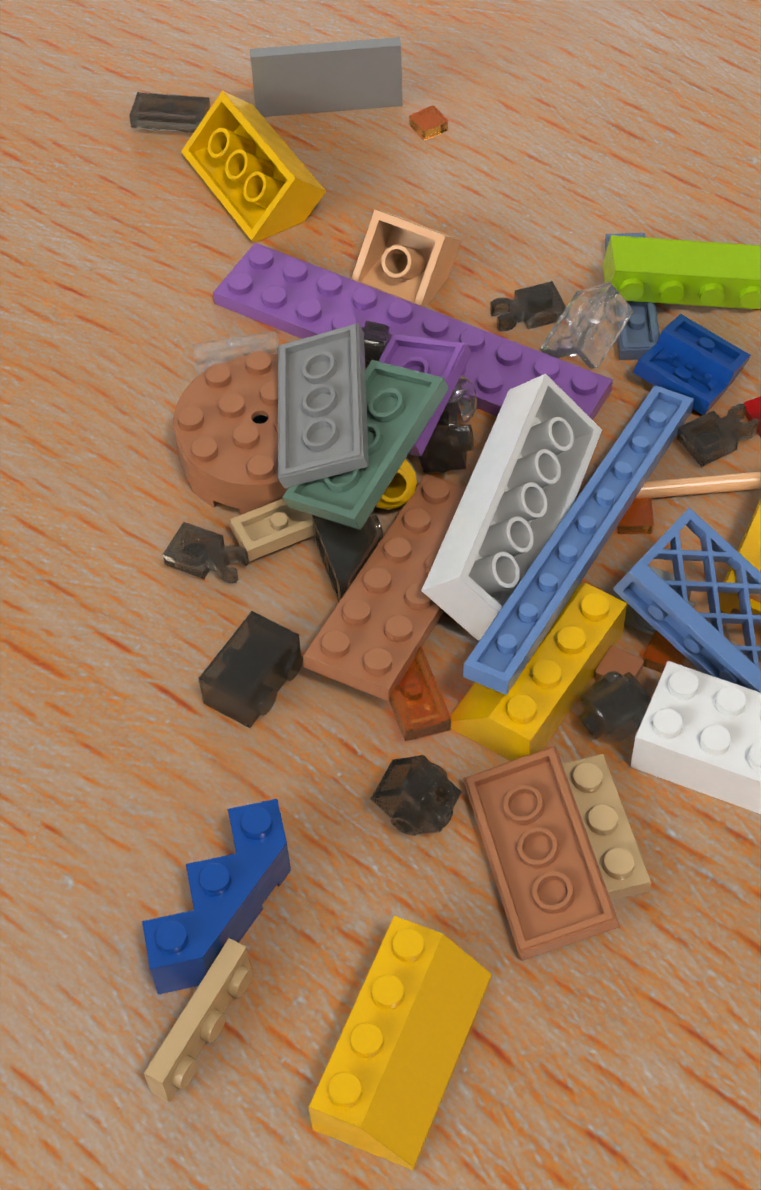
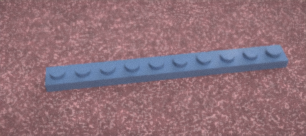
(576, 542)

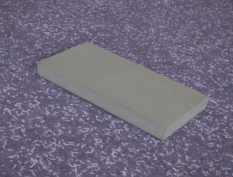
(327, 77)
(322, 406)

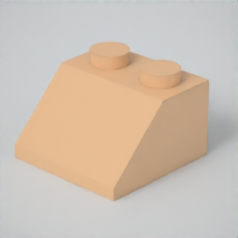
(405, 258)

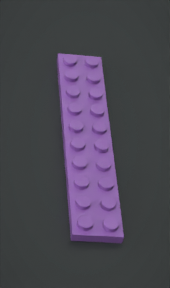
(315, 301)

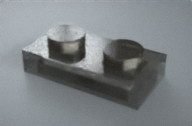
(168, 112)

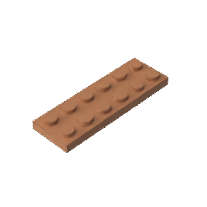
(384, 612)

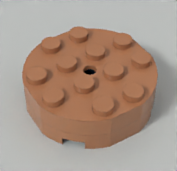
(230, 432)

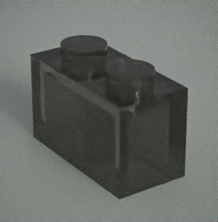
(251, 669)

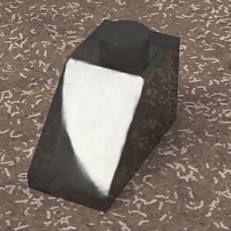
(345, 549)

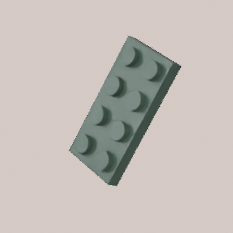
(397, 413)

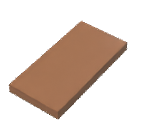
(540, 853)

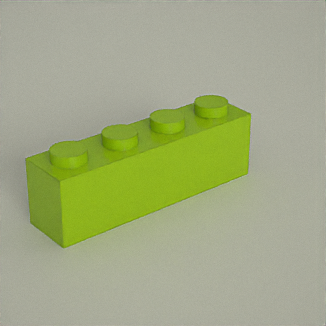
(684, 272)

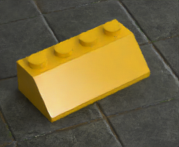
(251, 169)
(550, 682)
(400, 1044)

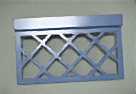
(680, 622)

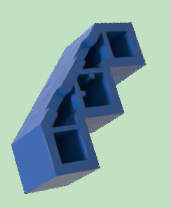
(225, 899)

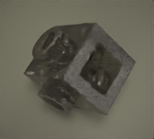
(448, 442)
(416, 795)

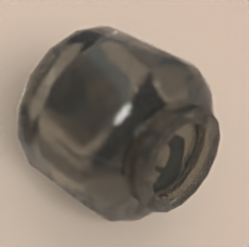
(614, 706)

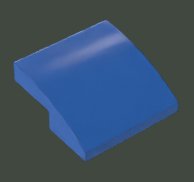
(692, 363)

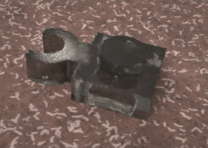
(532, 305)
(715, 437)
(201, 550)

